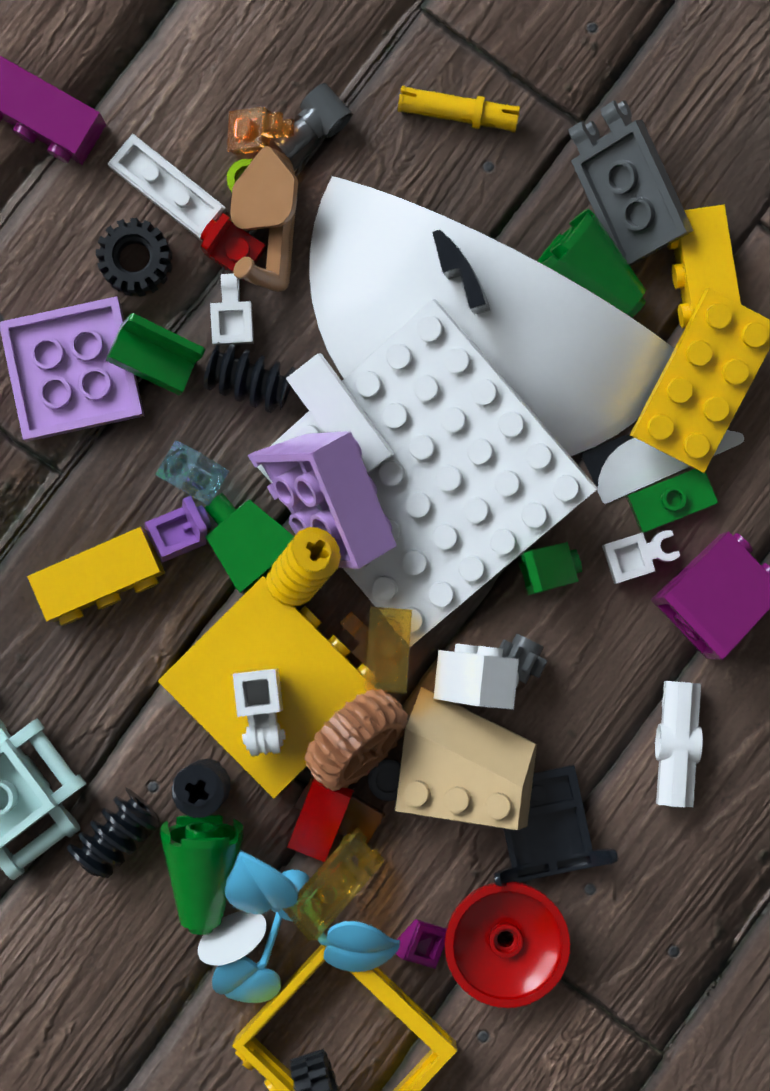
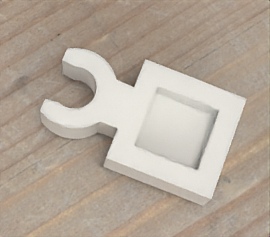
(634, 557)

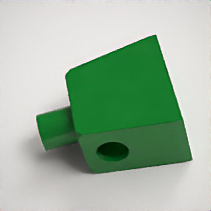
(245, 540)

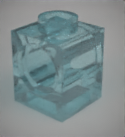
(192, 472)

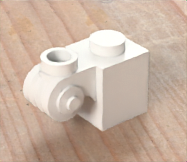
(259, 699)

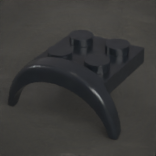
(555, 832)

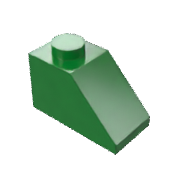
(549, 567)

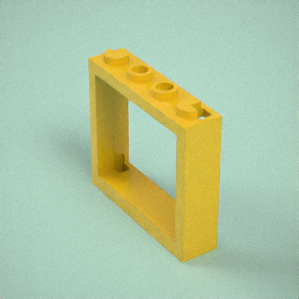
(389, 993)

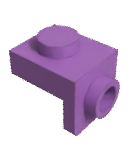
(179, 530)

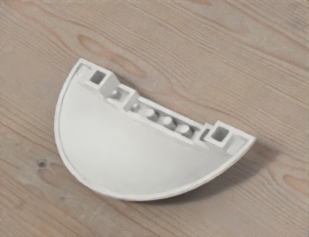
(554, 342)

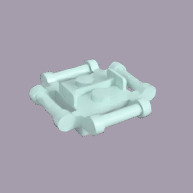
(28, 796)

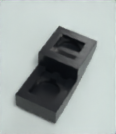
(455, 264)

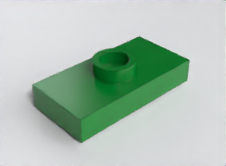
(671, 499)

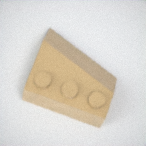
(464, 767)

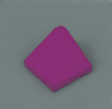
(422, 943)

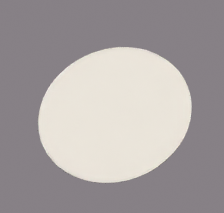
(232, 938)

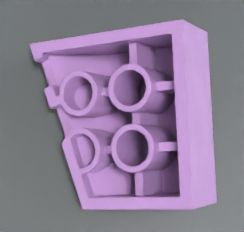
(329, 489)

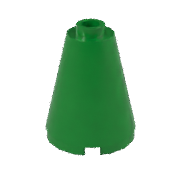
(594, 262)
(199, 861)

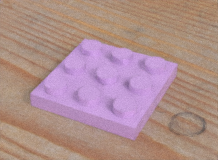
(63, 373)

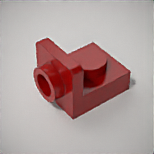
(228, 243)

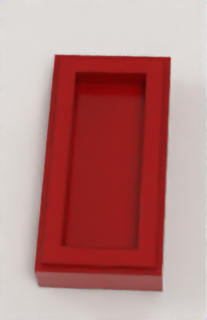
(319, 820)

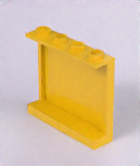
(265, 636)

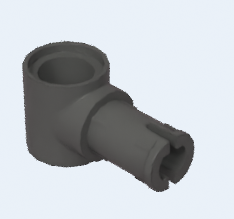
(320, 115)

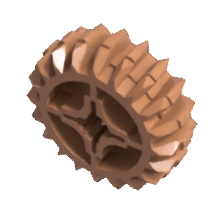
(356, 739)

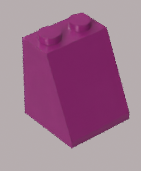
(717, 596)

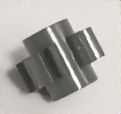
(528, 655)

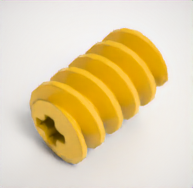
(303, 567)

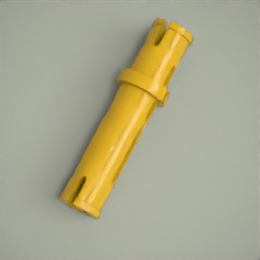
(461, 109)

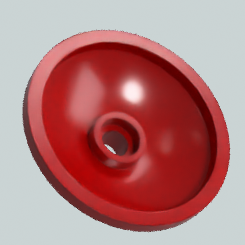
(511, 971)

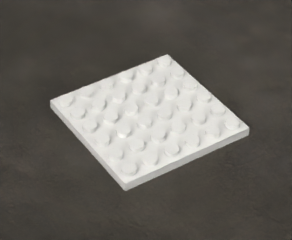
(467, 472)

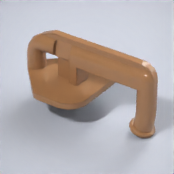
(267, 199)

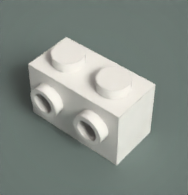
(476, 677)

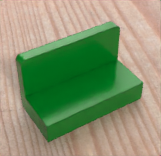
(154, 353)

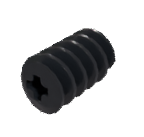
(247, 378)
(185, 788)
(115, 836)

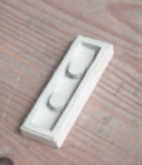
(165, 186)
(337, 409)

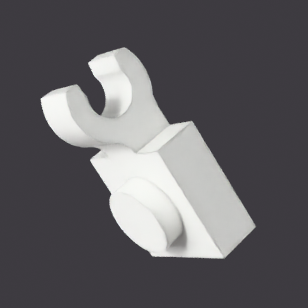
(231, 319)

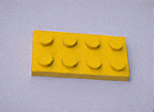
(704, 380)

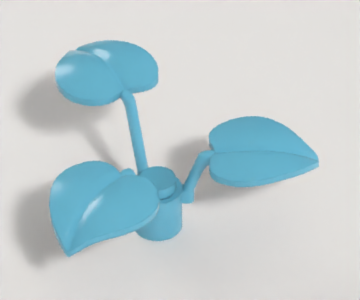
(257, 889)

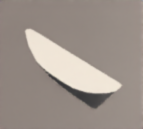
(631, 464)

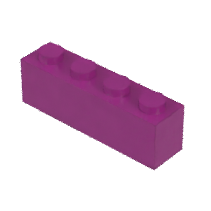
(47, 114)

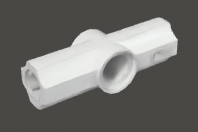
(678, 744)

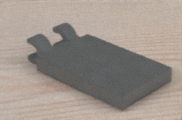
(628, 184)

